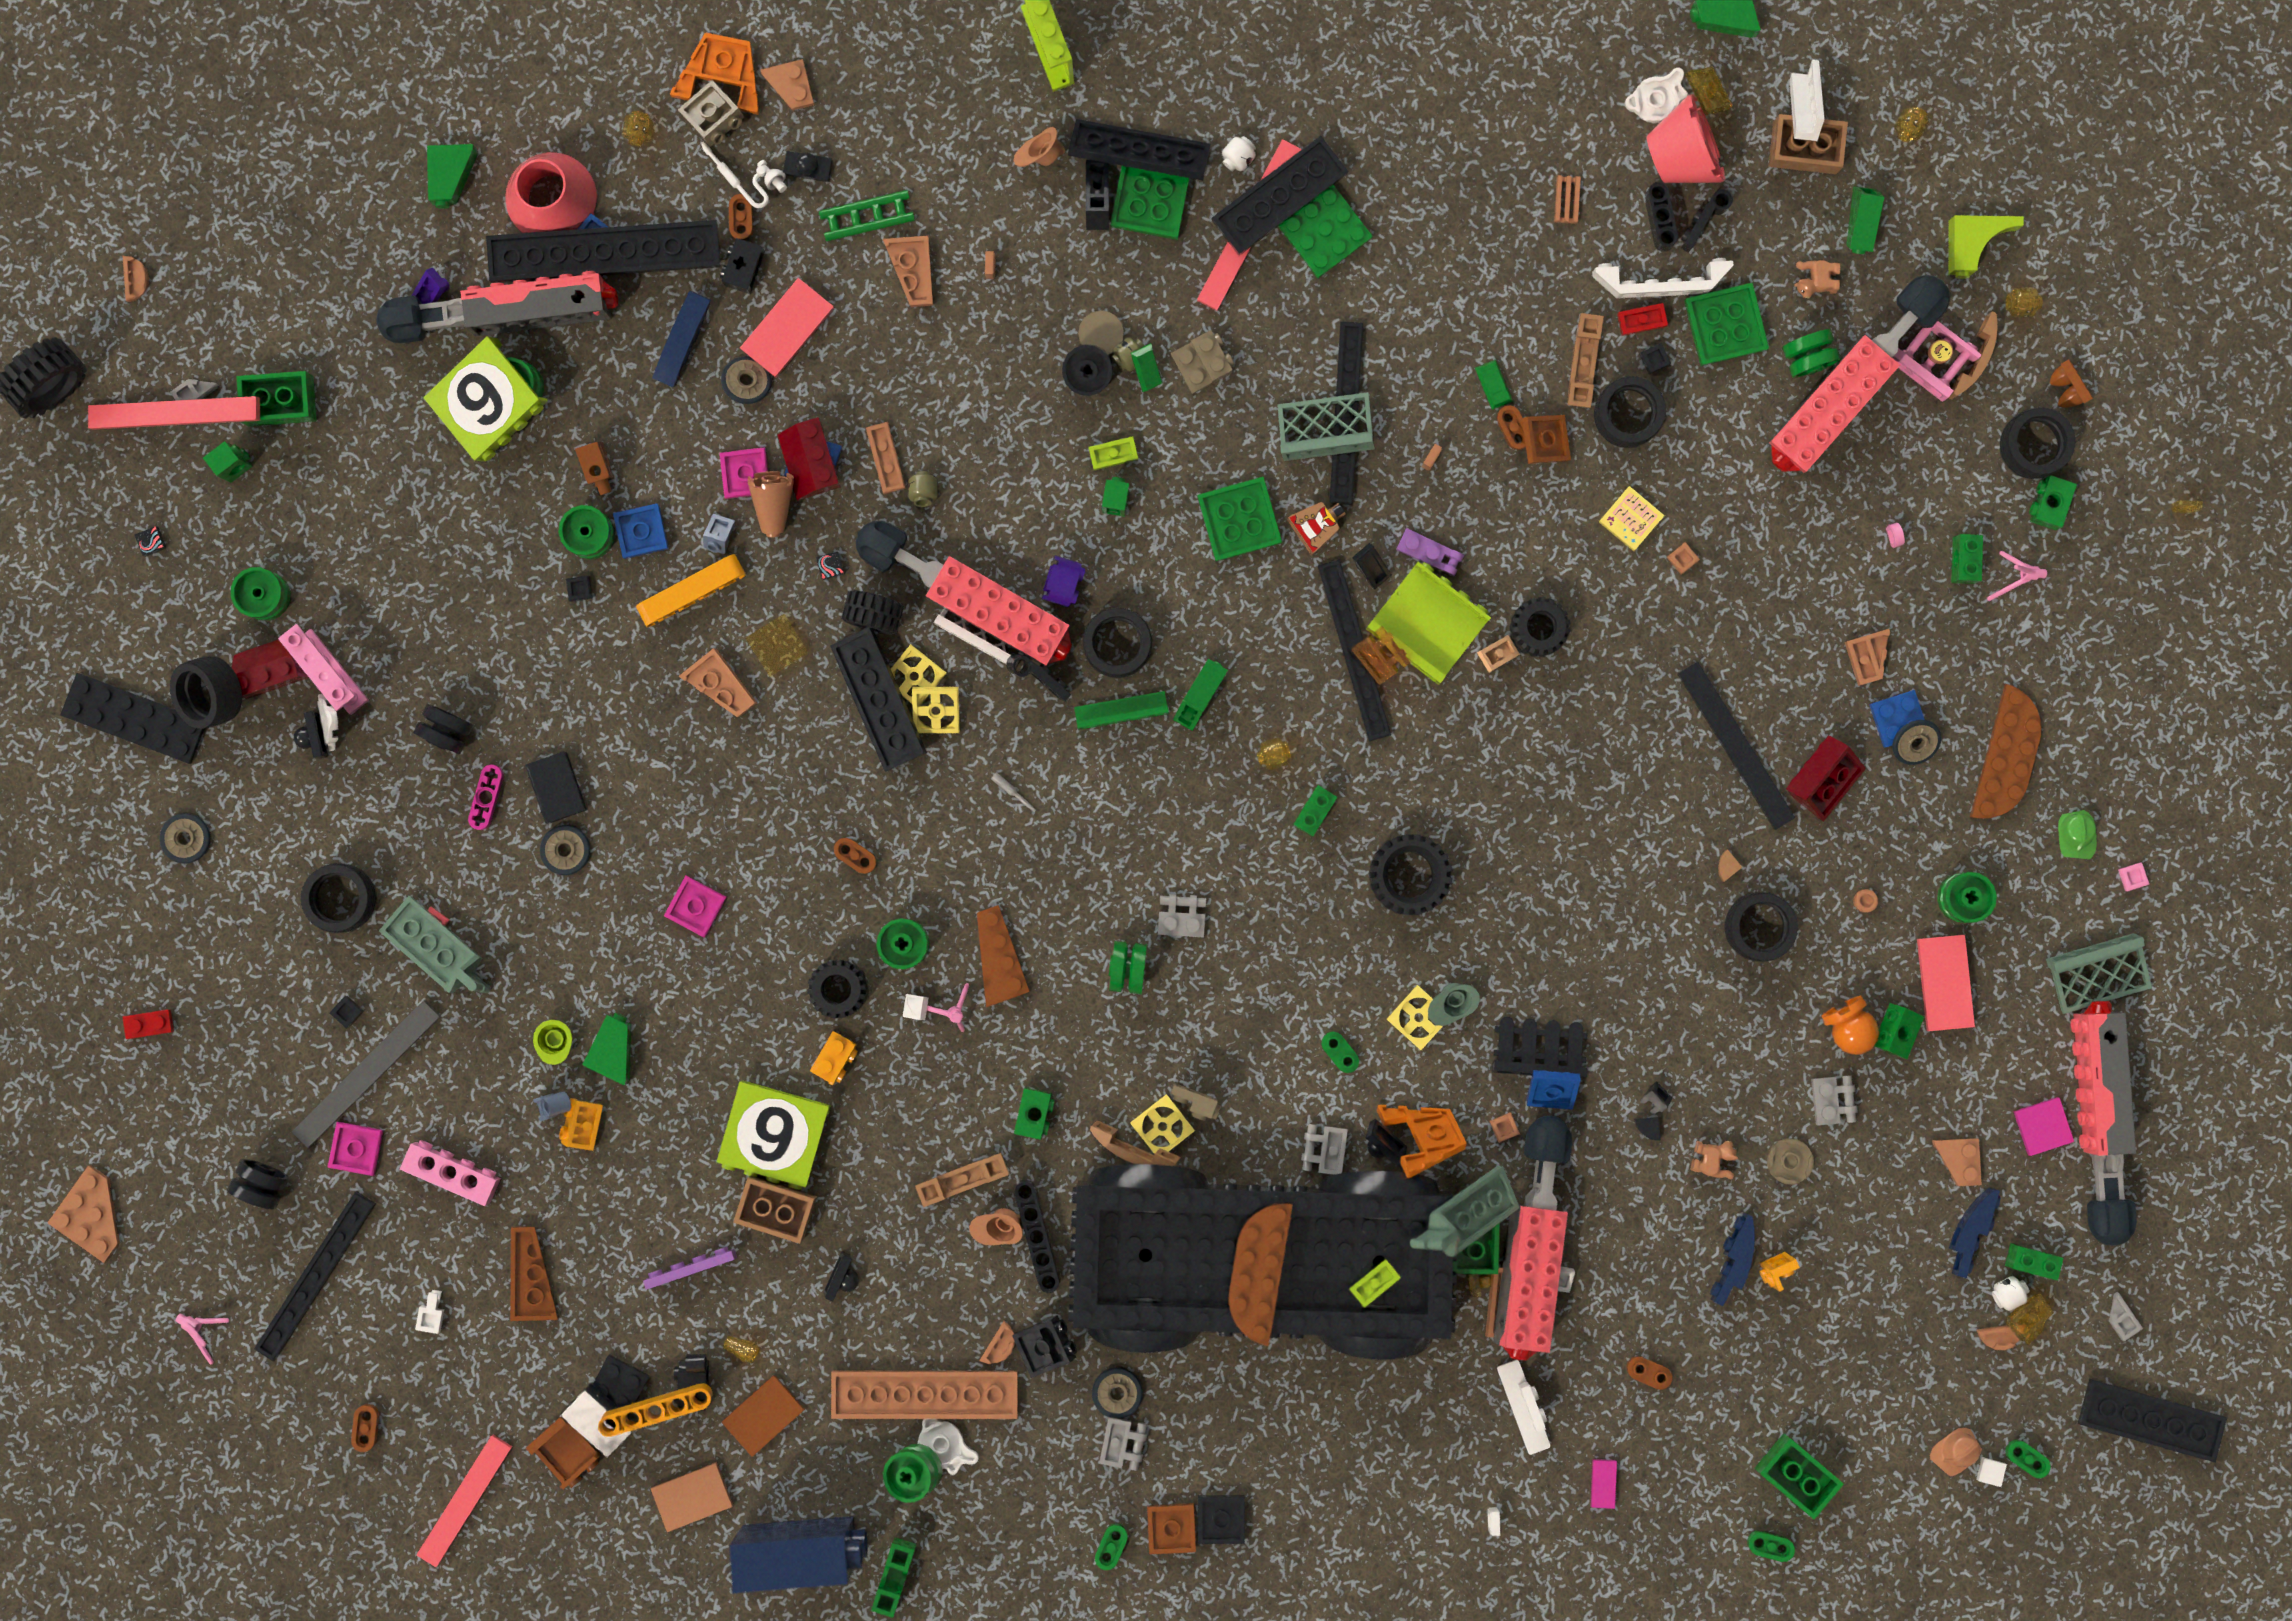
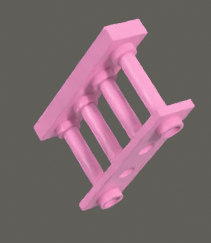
(1922, 372)
(323, 669)

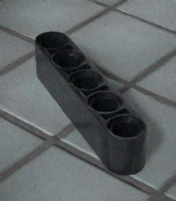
(1037, 1247)

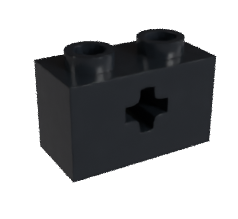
(745, 277)

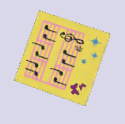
(1631, 518)

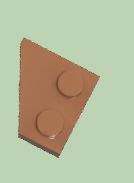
(790, 83)
(1868, 656)
(1961, 1159)

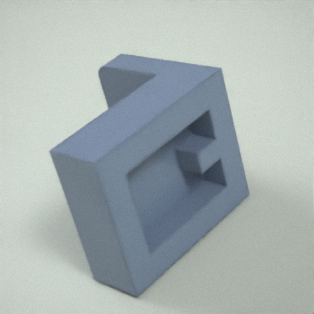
(718, 533)

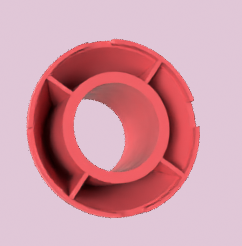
(1685, 146)
(570, 209)

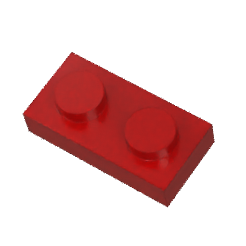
(1642, 319)
(148, 1024)

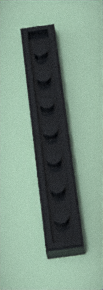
(1347, 384)
(1349, 635)
(1736, 745)
(314, 1276)

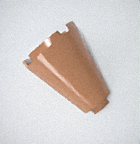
(771, 500)

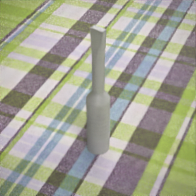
(1011, 790)

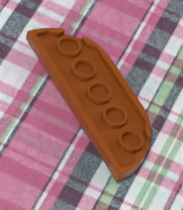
(2008, 756)
(1258, 1271)

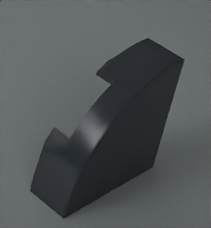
(1649, 1127)

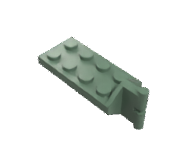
(434, 947)
(1469, 1214)

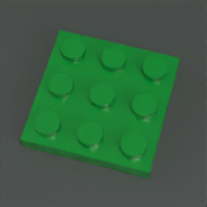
(1149, 202)
(1325, 232)
(1726, 324)
(1239, 519)

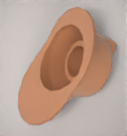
(1041, 149)
(997, 1228)
(1956, 1451)

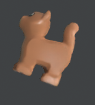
(1820, 278)
(1711, 1159)

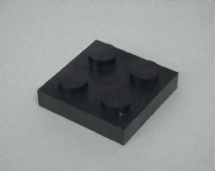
(620, 1381)
(1221, 1519)

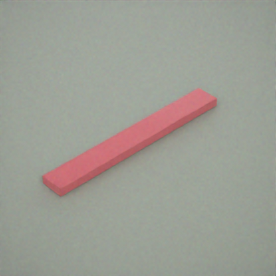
(1229, 261)
(174, 412)

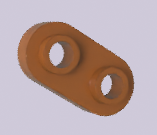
(740, 218)
(1511, 428)
(855, 855)
(1649, 1372)
(366, 1427)

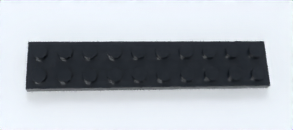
(604, 251)

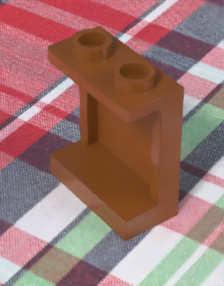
(565, 1452)

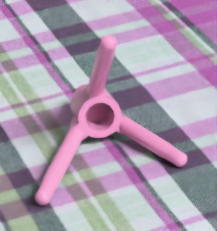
(2027, 573)
(954, 1013)
(193, 1326)

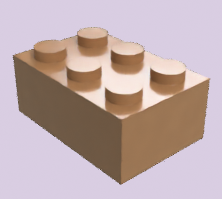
(1819, 156)
(775, 1209)

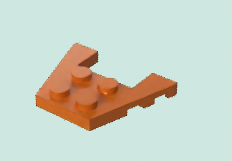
(725, 62)
(1433, 1132)

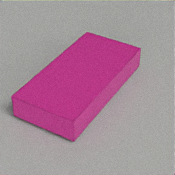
(1603, 1483)

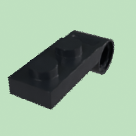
(1702, 216)
(1041, 673)

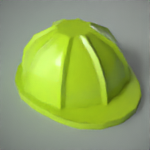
(552, 1041)

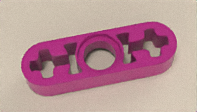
(495, 793)

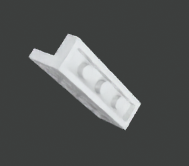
(1807, 103)
(973, 639)

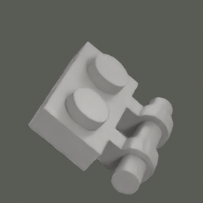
(1182, 924)
(1826, 1100)
(1332, 1149)
(1116, 1440)

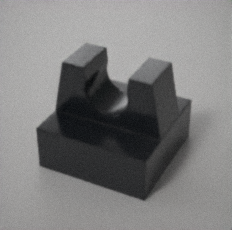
(1658, 1097)

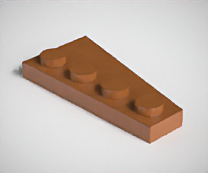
(1000, 964)
(530, 1287)

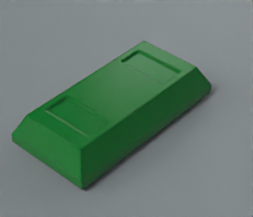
(1146, 367)
(1493, 384)

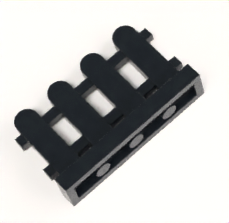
(1528, 1048)

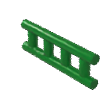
(854, 208)

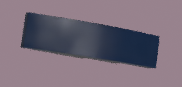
(681, 338)

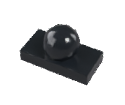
(807, 166)
(1371, 566)
(311, 735)
(1384, 1143)
(841, 1277)

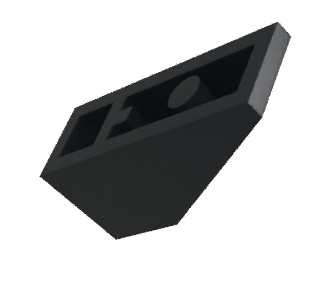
(1097, 195)

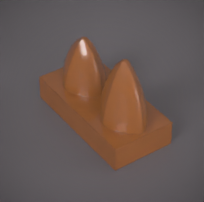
(2074, 394)

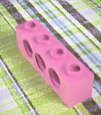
(415, 1164)

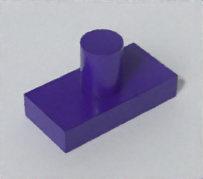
(430, 287)

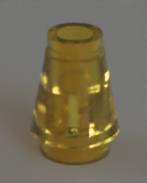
(742, 1349)

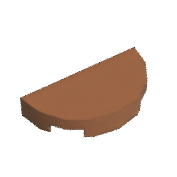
(135, 278)
(1998, 1337)
(1000, 1346)

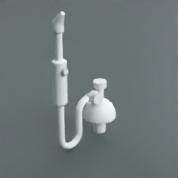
(773, 178)

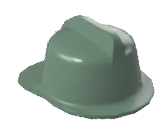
(1453, 1004)

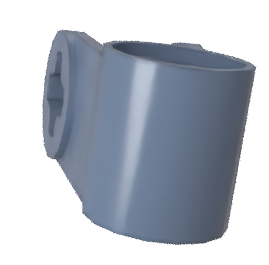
(553, 1105)

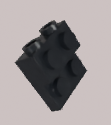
(1045, 1346)

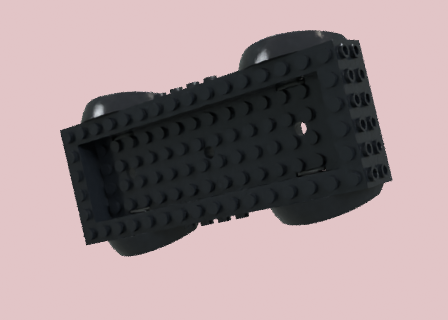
(1194, 1243)

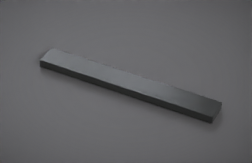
(366, 1073)

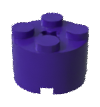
(1062, 581)

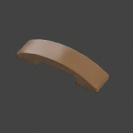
(1988, 333)
(1584, 360)
(1106, 1136)
(962, 1179)

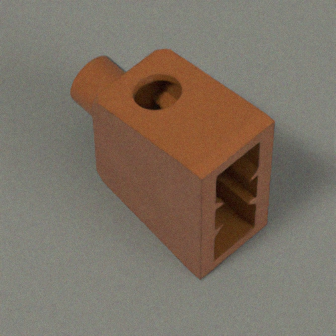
(590, 457)

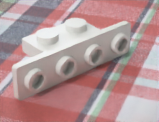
(1524, 1406)

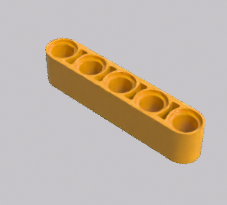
(690, 589)
(645, 1416)

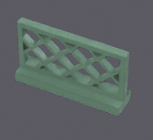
(1325, 445)
(2099, 953)

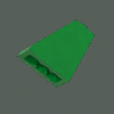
(1726, 16)
(448, 172)
(1864, 219)
(1200, 694)
(612, 1049)

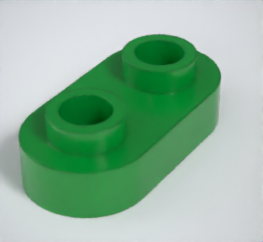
(1340, 1052)
(2027, 1457)
(1770, 1545)
(1111, 1546)

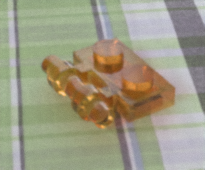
(1376, 660)

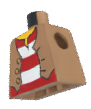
(1316, 525)

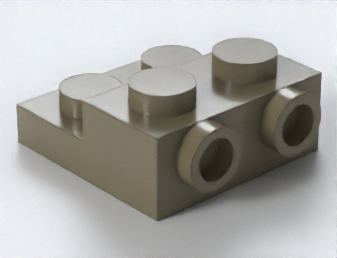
(711, 113)
(1202, 361)
(1201, 1105)

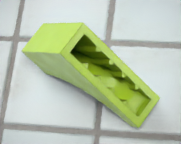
(1970, 235)

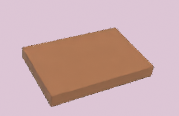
(691, 1497)

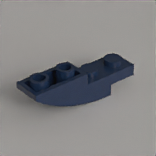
(1975, 1221)
(1740, 1250)

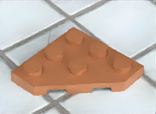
(89, 1215)

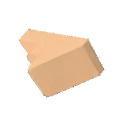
(1498, 653)

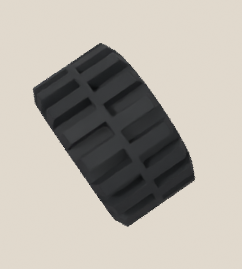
(872, 611)
(1553, 613)
(817, 989)

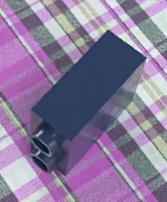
(796, 1554)

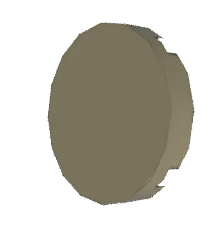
(1102, 330)
(1789, 1154)

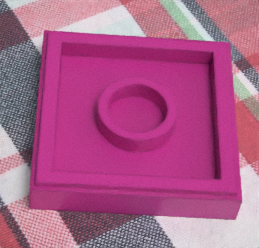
(737, 467)
(695, 906)
(2043, 1126)
(355, 1148)

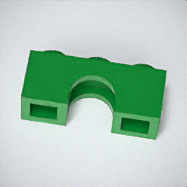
(893, 1577)

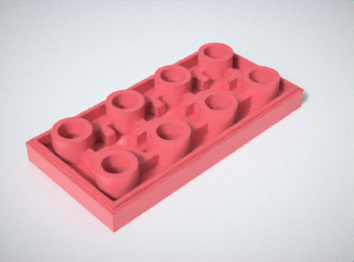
(787, 327)
(1945, 983)

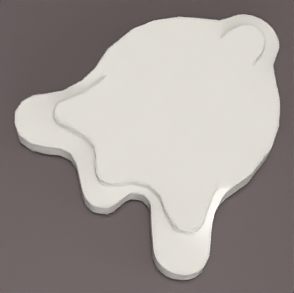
(1657, 96)
(328, 721)
(947, 1443)

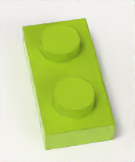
(1113, 453)
(1374, 1283)

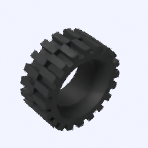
(41, 377)
(1440, 874)

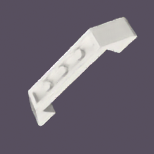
(1609, 278)

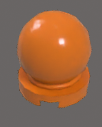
(1853, 1028)

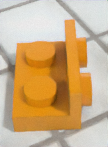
(834, 1057)
(581, 1125)
(1777, 1266)

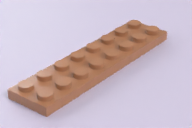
(924, 1394)

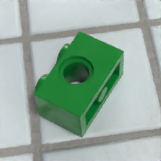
(228, 461)
(2062, 494)
(1115, 497)
(1967, 559)
(1314, 811)
(1899, 1031)
(1025, 1125)
(2034, 1261)

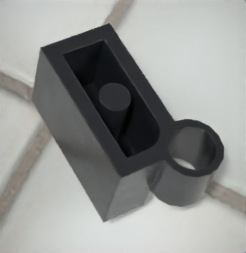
(692, 1372)

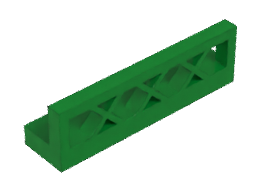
(1121, 710)

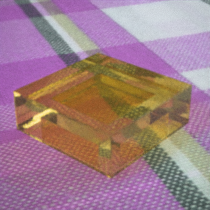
(2184, 506)

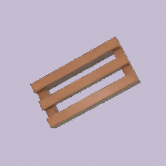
(1568, 180)

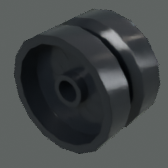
(1074, 372)
(442, 731)
(258, 1184)

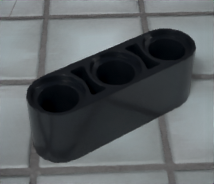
(1661, 206)

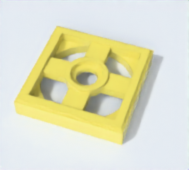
(911, 651)
(953, 692)
(1393, 1018)
(1165, 1101)

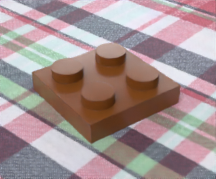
(1546, 439)
(1171, 1528)

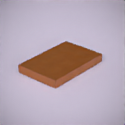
(763, 1415)

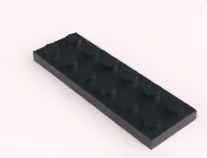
(1139, 149)
(1279, 195)
(878, 699)
(131, 718)
(2152, 1420)

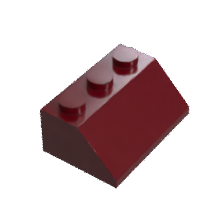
(808, 458)
(266, 669)
(1826, 777)

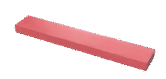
(464, 1500)

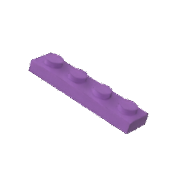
(680, 1270)

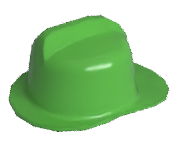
(2077, 835)

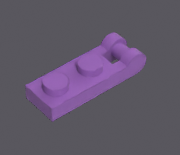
(1429, 552)

